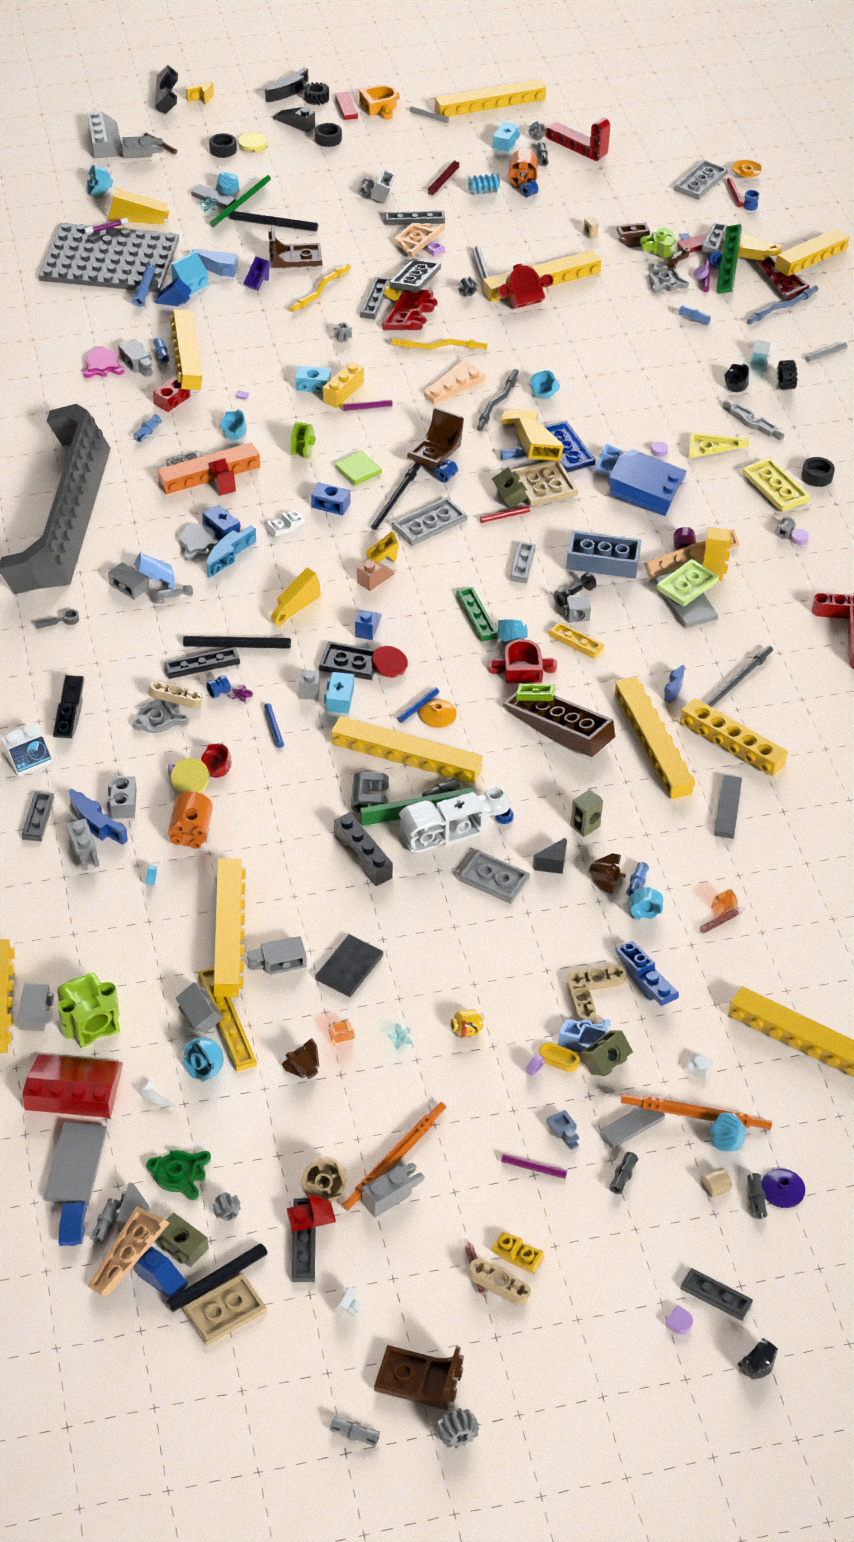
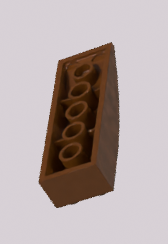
(565, 723)

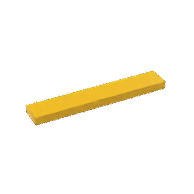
(230, 1025)

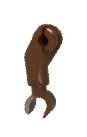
(678, 257)

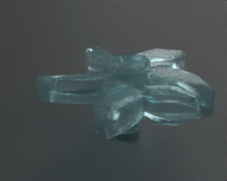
(209, 203)
(400, 1036)

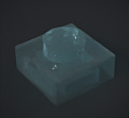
(760, 362)

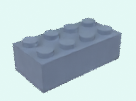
(603, 554)

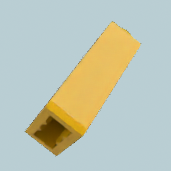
(137, 208)
(538, 441)

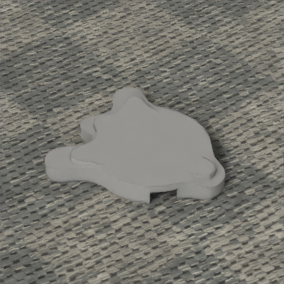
(666, 279)
(197, 540)
(159, 716)

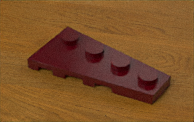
(787, 286)

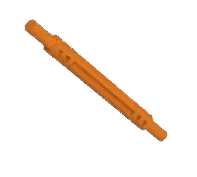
(689, 1110)
(396, 1153)

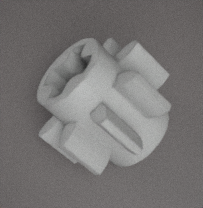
(537, 130)
(342, 332)
(226, 1206)

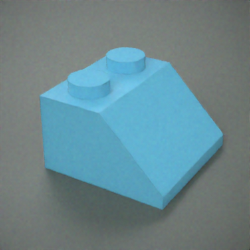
(190, 271)

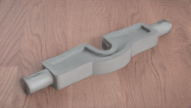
(747, 416)

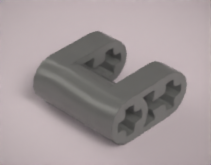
(361, 787)

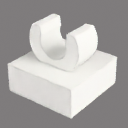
(348, 1303)

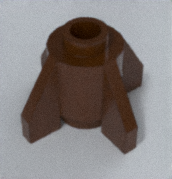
(605, 872)
(303, 1061)

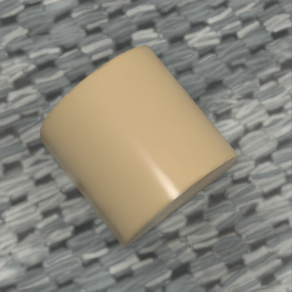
(591, 227)
(716, 1182)

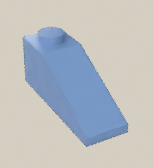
(219, 262)

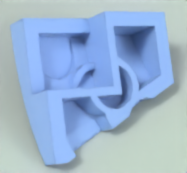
(607, 460)
(155, 569)
(581, 1034)

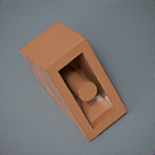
(372, 574)

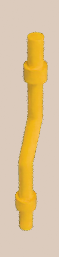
(303, 302)
(471, 344)

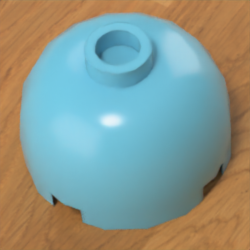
(99, 181)
(203, 1058)

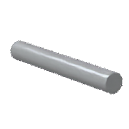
(429, 114)
(830, 350)

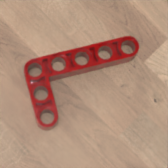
(590, 147)
(837, 607)

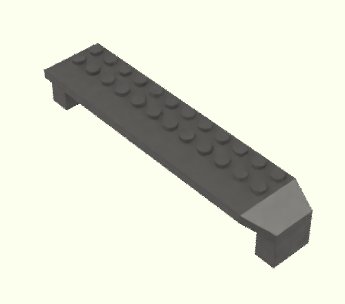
(54, 555)

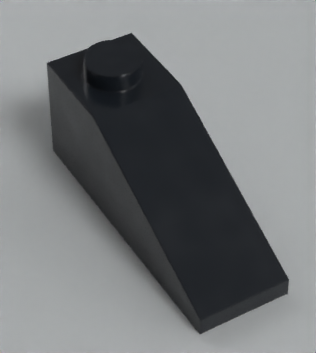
(299, 118)

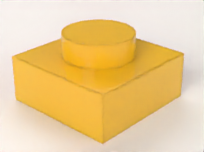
(391, 293)

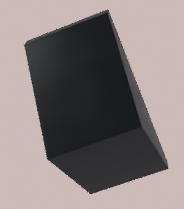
(551, 858)

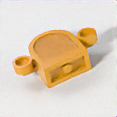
(379, 100)

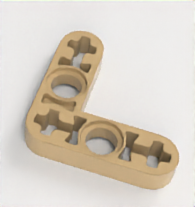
(584, 987)

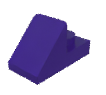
(258, 272)

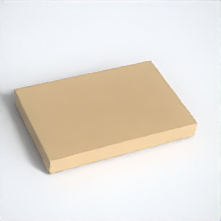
(224, 1309)

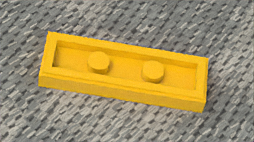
(576, 640)

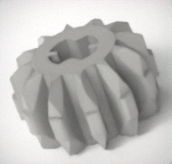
(458, 1428)

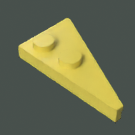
(708, 444)

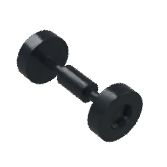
(588, 582)

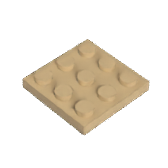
(546, 482)

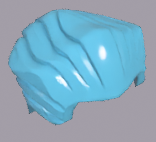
(227, 183)
(544, 384)
(234, 424)
(511, 630)
(646, 903)
(728, 1132)

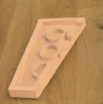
(455, 381)
(129, 1246)

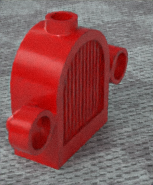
(524, 286)
(522, 663)

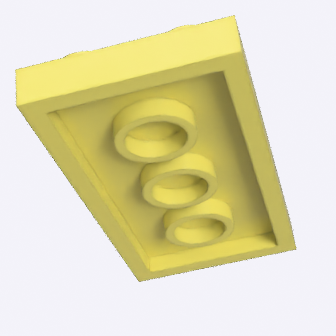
(776, 484)

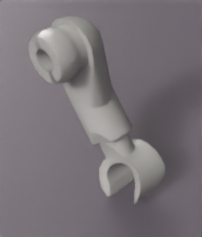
(173, 592)

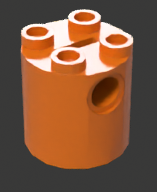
(190, 819)

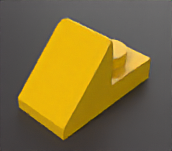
(200, 91)
(385, 547)

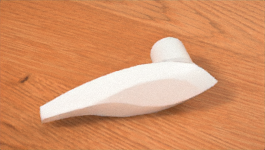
(153, 1096)

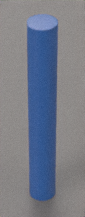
(416, 706)
(274, 726)

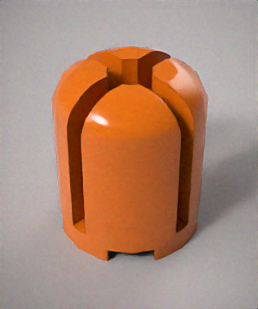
(518, 165)

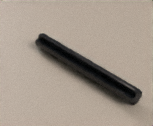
(216, 1277)

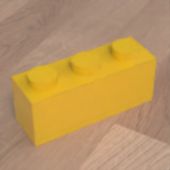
(343, 384)
(716, 551)

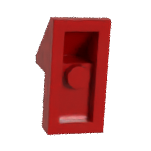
(222, 476)
(310, 1215)

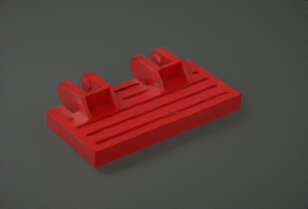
(408, 311)

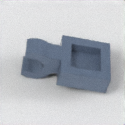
(564, 1125)

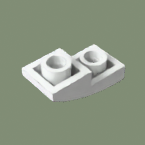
(288, 522)

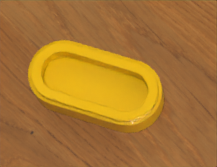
(559, 1057)

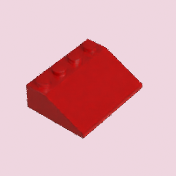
(72, 1086)

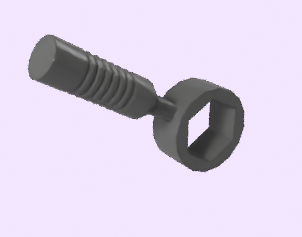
(52, 621)

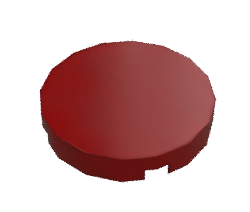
(389, 661)

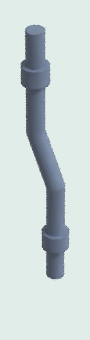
(759, 315)

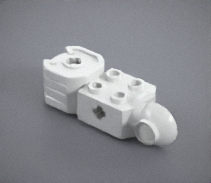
(453, 819)

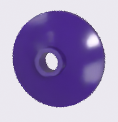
(781, 1195)

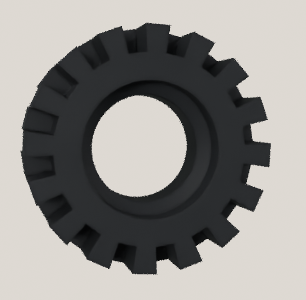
(316, 93)
(787, 374)

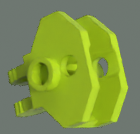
(659, 242)
(302, 439)

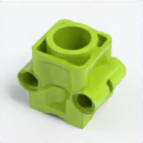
(88, 1009)

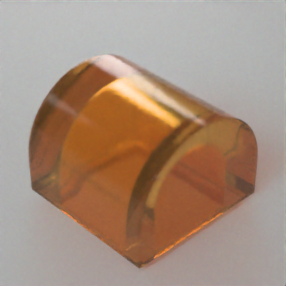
(724, 902)
(341, 1031)

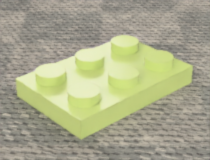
(687, 582)

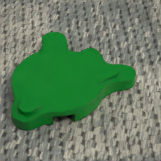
(179, 1171)

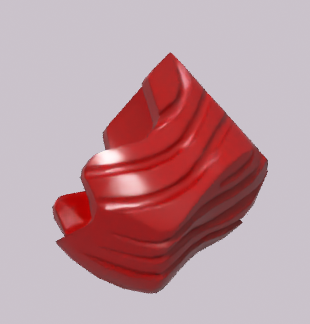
(217, 760)

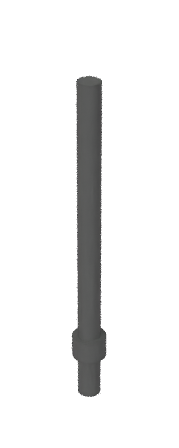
(757, 660)

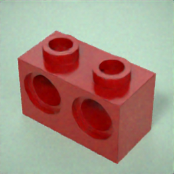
(170, 395)

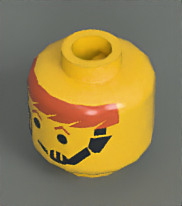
(467, 1023)

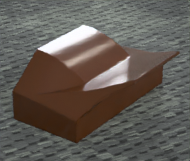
(632, 233)

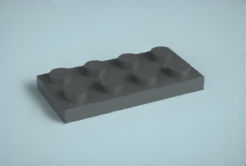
(415, 275)

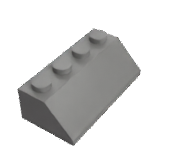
(104, 135)

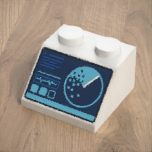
(25, 749)

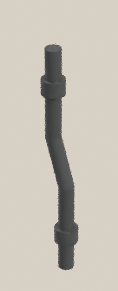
(510, 382)

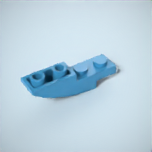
(226, 549)

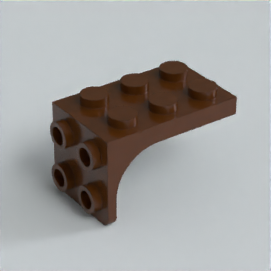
(293, 255)
(440, 441)
(420, 1376)

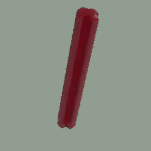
(446, 174)

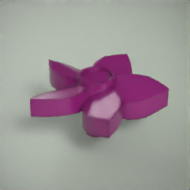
(241, 693)

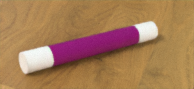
(106, 226)

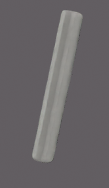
(480, 262)

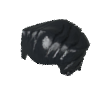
(737, 377)
(760, 1360)

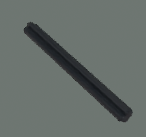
(276, 221)
(237, 642)

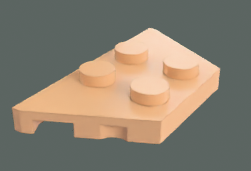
(417, 236)

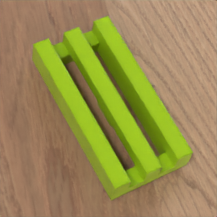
(535, 692)

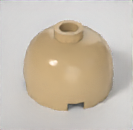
(324, 1178)

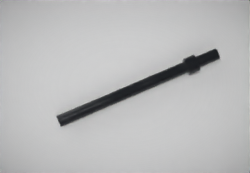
(409, 476)

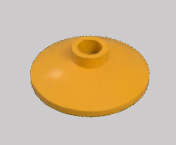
(747, 168)
(438, 713)

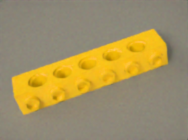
(733, 737)

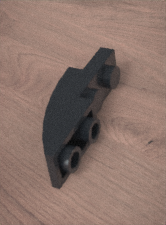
(287, 87)
(69, 707)

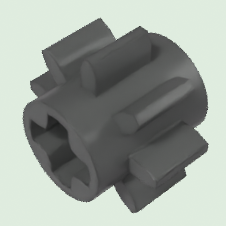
(467, 286)

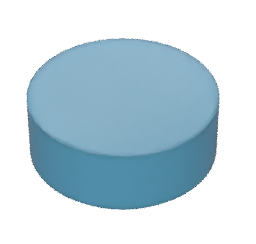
(151, 875)

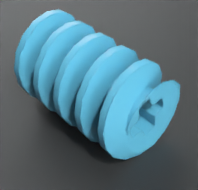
(484, 183)

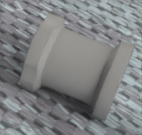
(365, 187)
(783, 530)

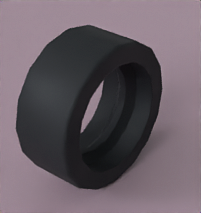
(223, 139)
(328, 140)
(819, 463)

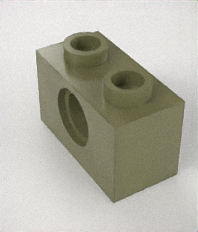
(510, 488)
(586, 813)
(596, 1054)
(194, 1243)

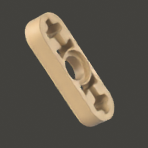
(166, 692)
(489, 1284)

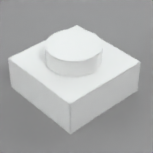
(700, 1065)

